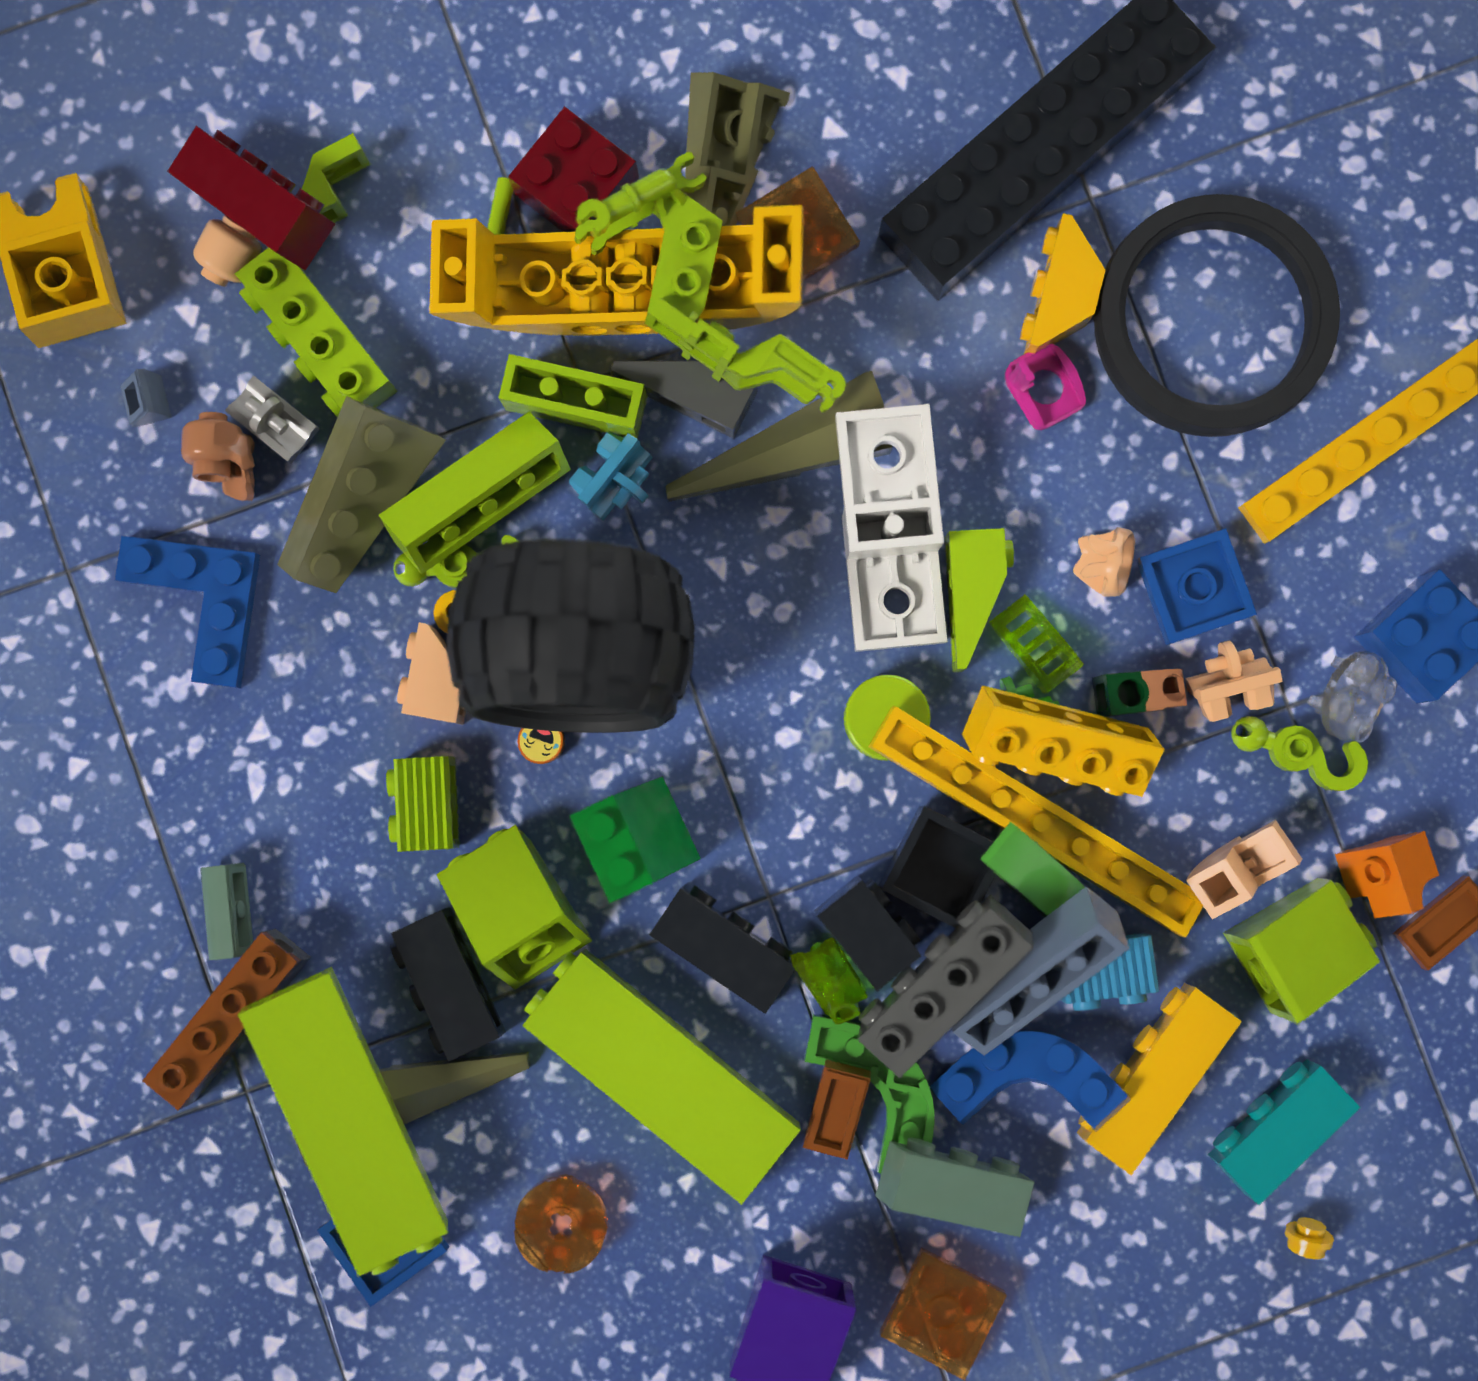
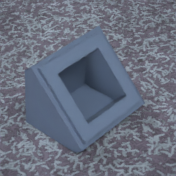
(145, 398)

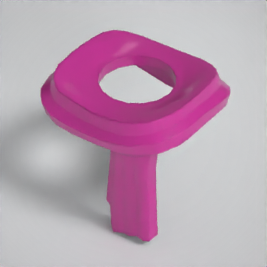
(1020, 379)

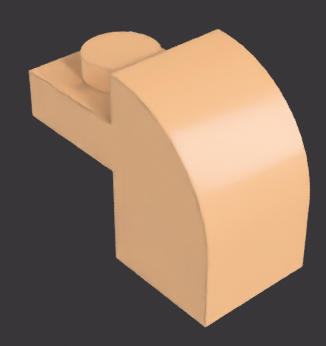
(1240, 866)

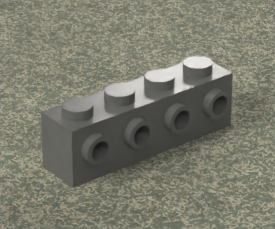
(944, 985)

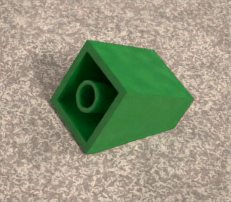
(635, 838)

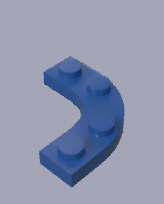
(1032, 1058)

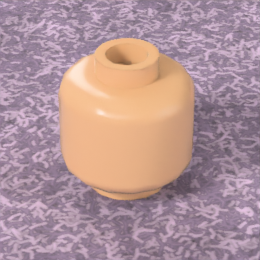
(224, 250)

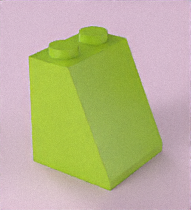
(512, 908)
(1303, 949)

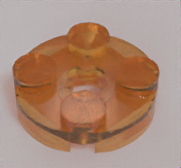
(588, 1224)

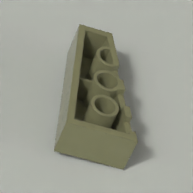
(362, 472)

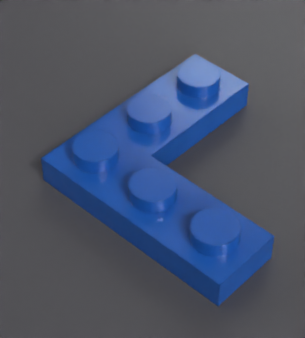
(228, 587)

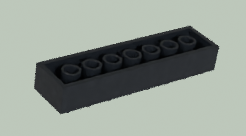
(1044, 142)

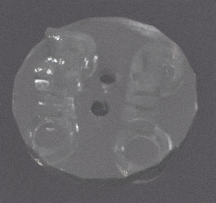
(1354, 696)

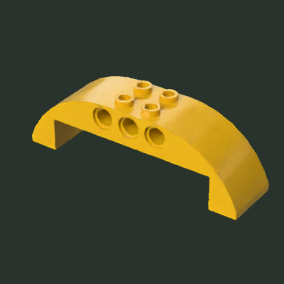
(563, 289)

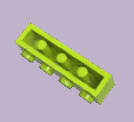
(313, 330)
(471, 491)

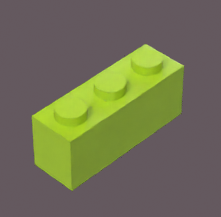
(573, 396)

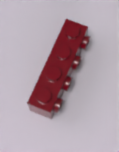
(250, 197)

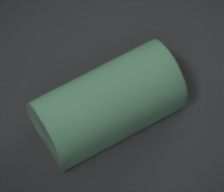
(226, 910)

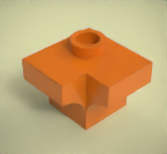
(1389, 873)

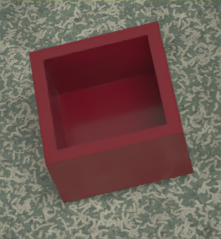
(568, 168)

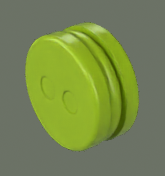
(871, 704)

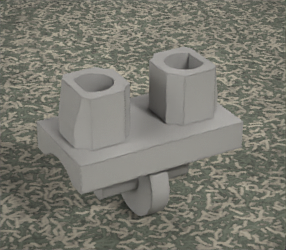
(272, 420)

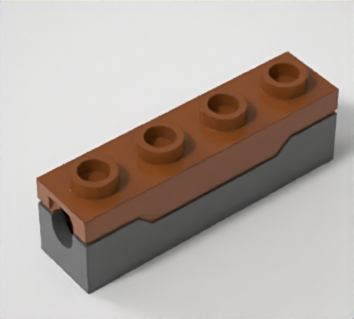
(216, 1027)

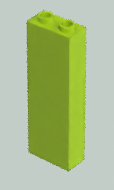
(661, 1074)
(345, 1122)

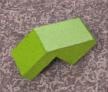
(330, 167)

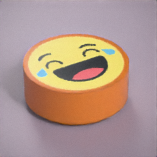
(540, 745)

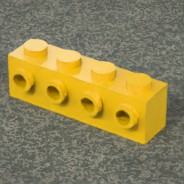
(1061, 742)
(1161, 1074)

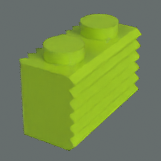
(423, 803)

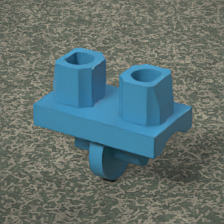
(616, 479)

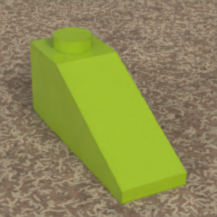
(975, 576)

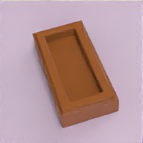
(1441, 924)
(836, 1109)

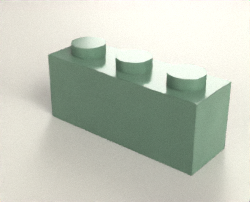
(955, 1187)

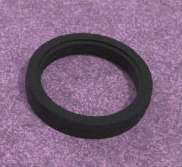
(1285, 240)

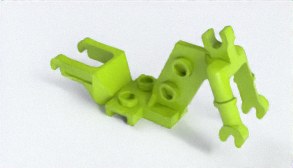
(684, 282)

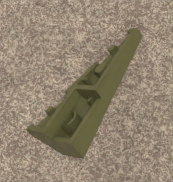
(726, 134)
(784, 449)
(435, 1084)

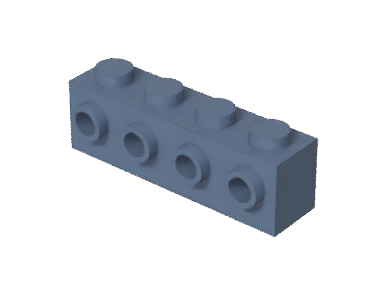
(1065, 953)

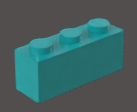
(1282, 1130)

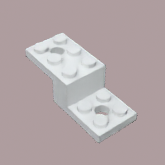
(891, 527)

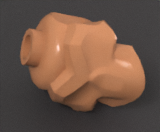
(220, 454)

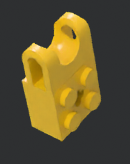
(58, 267)

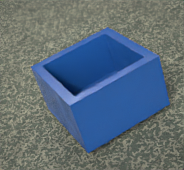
(1425, 636)

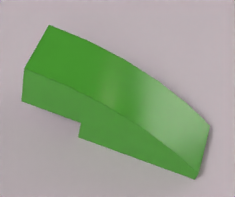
(1030, 871)

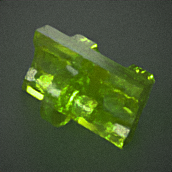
(831, 980)

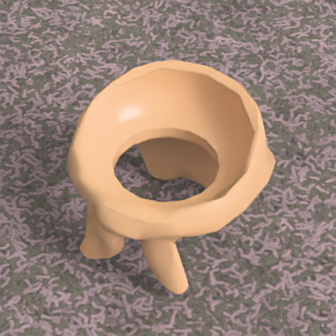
(1106, 561)

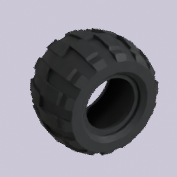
(570, 637)

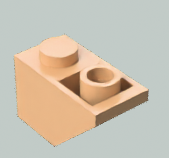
(429, 686)

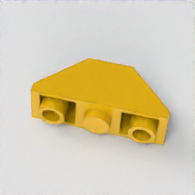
(1065, 289)

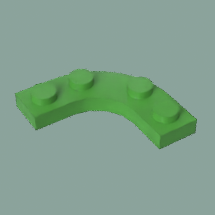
(906, 1098)

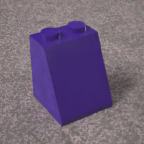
(792, 1325)

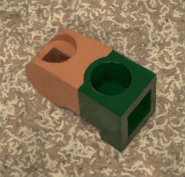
(1138, 692)

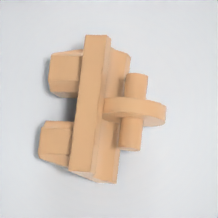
(1231, 675)

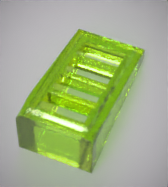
(1048, 633)

